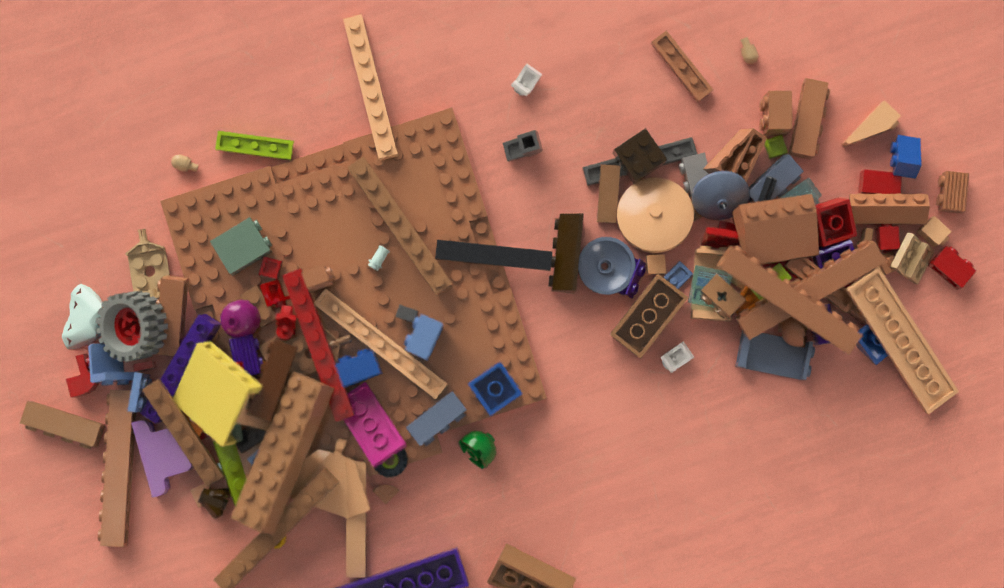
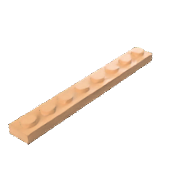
(370, 87)
(380, 343)

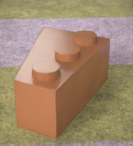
(739, 153)

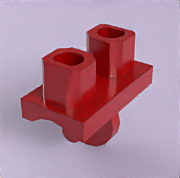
(285, 323)

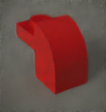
(81, 384)

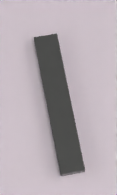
(673, 151)

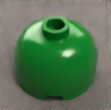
(479, 447)

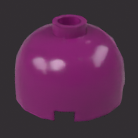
(240, 318)

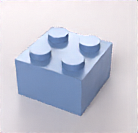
(424, 336)

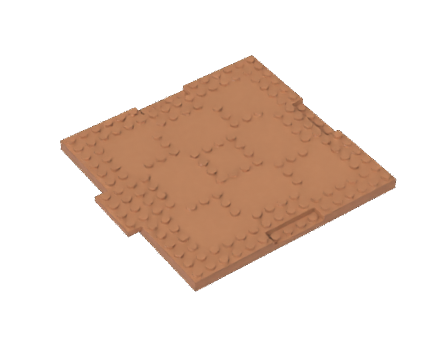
(324, 217)

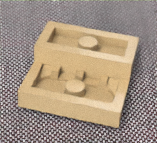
(912, 258)

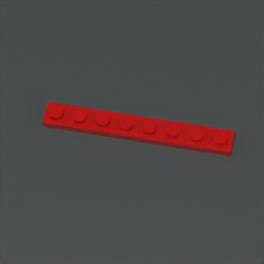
(318, 343)

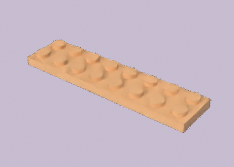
(902, 340)

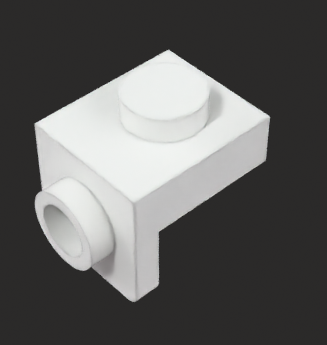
(526, 80)
(676, 357)

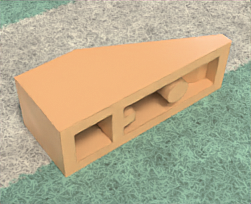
(878, 122)

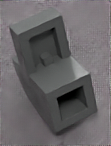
(524, 145)

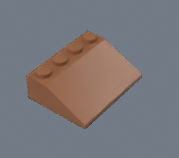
(778, 229)

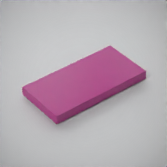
(372, 426)

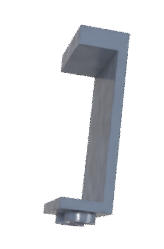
(774, 356)

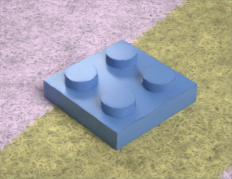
(137, 396)

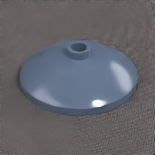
(720, 188)
(619, 262)

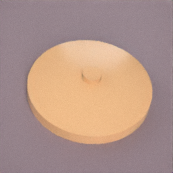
(655, 215)

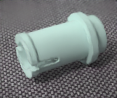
(378, 258)

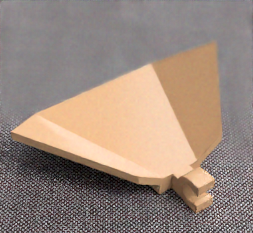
(348, 496)

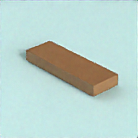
(608, 193)

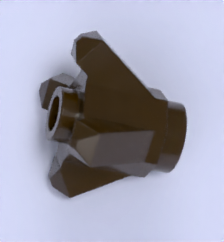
(214, 501)

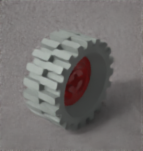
(121, 327)

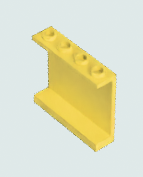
(214, 392)

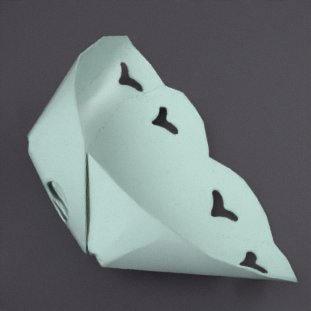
(82, 318)

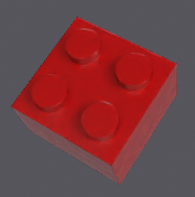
(835, 221)

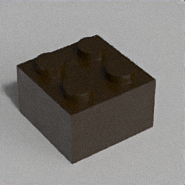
(639, 156)

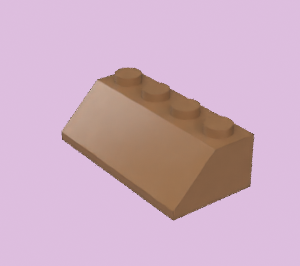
(522, 570)

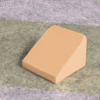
(655, 264)

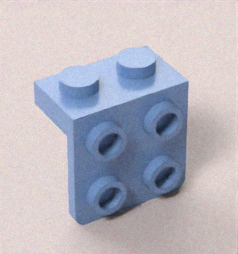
(105, 368)

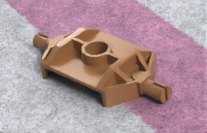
(305, 365)

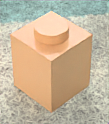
(934, 232)

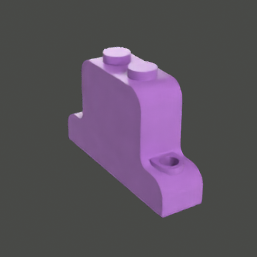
(159, 456)

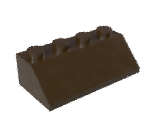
(567, 252)

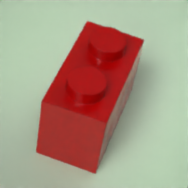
(879, 182)
(952, 267)

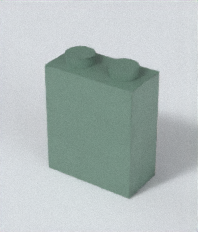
(241, 246)

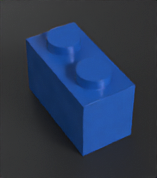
(906, 156)

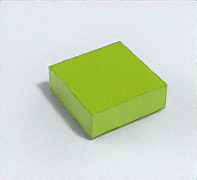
(775, 147)

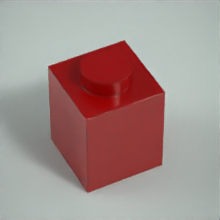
(887, 237)

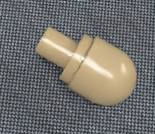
(749, 51)
(183, 163)

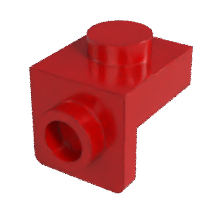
(273, 294)

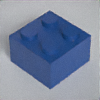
(358, 368)
(495, 388)

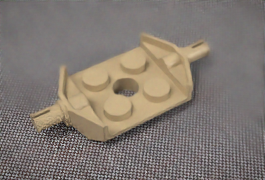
(143, 256)

